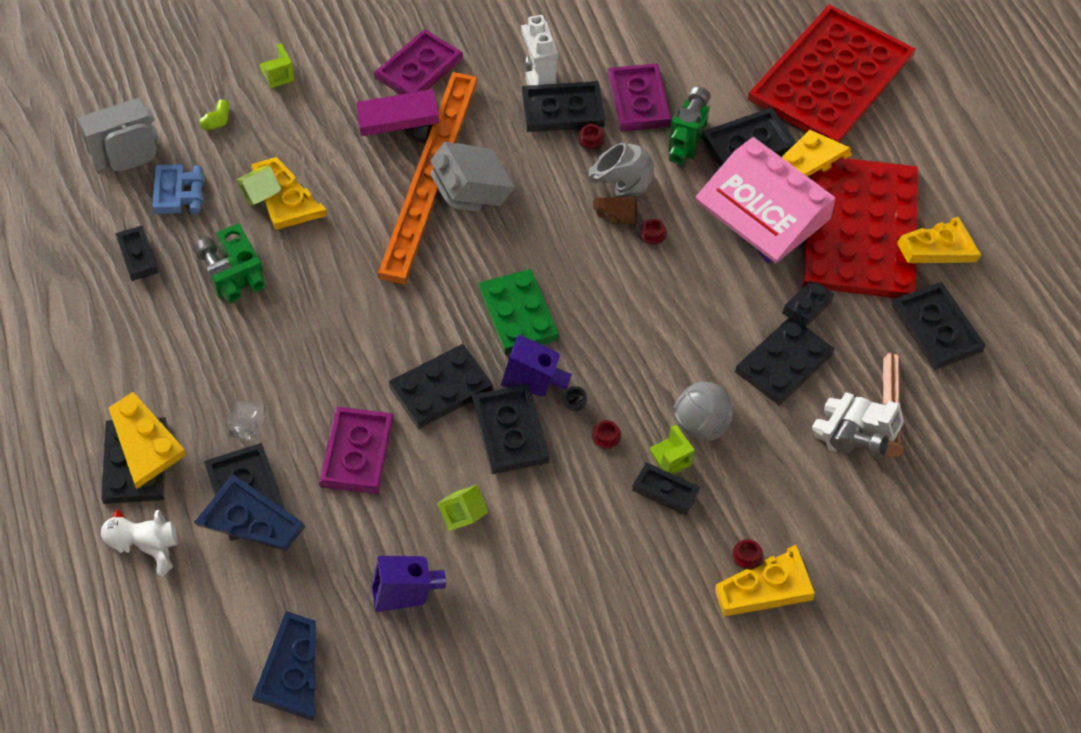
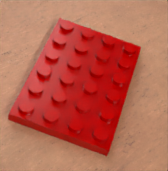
(831, 74)
(859, 242)

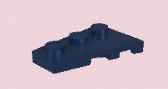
(250, 516)
(290, 668)

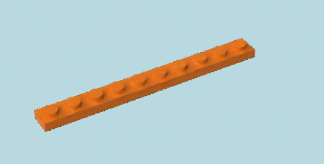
(423, 190)

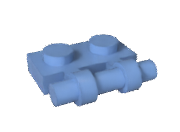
(169, 192)

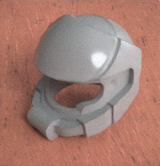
(628, 167)
(704, 411)

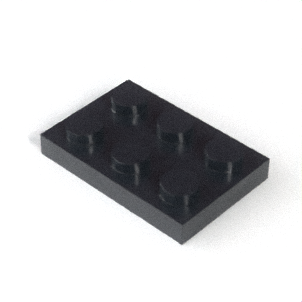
(562, 106)
(762, 125)
(938, 325)
(784, 360)
(440, 386)
(510, 429)
(250, 466)
(117, 479)

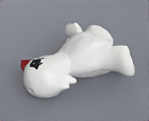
(149, 536)

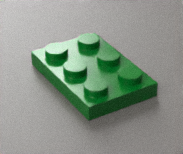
(518, 308)

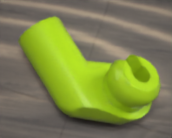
(216, 118)

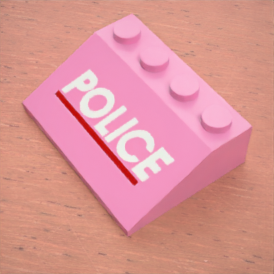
(766, 200)

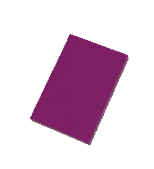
(418, 64)
(639, 97)
(397, 112)
(356, 450)

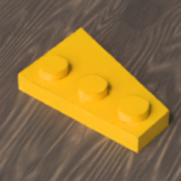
(815, 153)
(293, 202)
(940, 244)
(144, 439)
(770, 585)

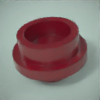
(591, 136)
(653, 231)
(606, 434)
(747, 554)

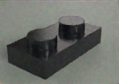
(136, 253)
(808, 303)
(666, 488)

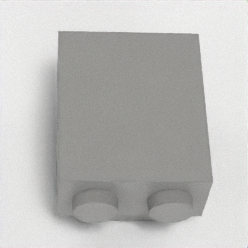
(120, 136)
(470, 176)

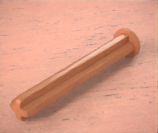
(891, 393)

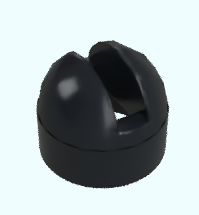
(421, 133)
(572, 395)

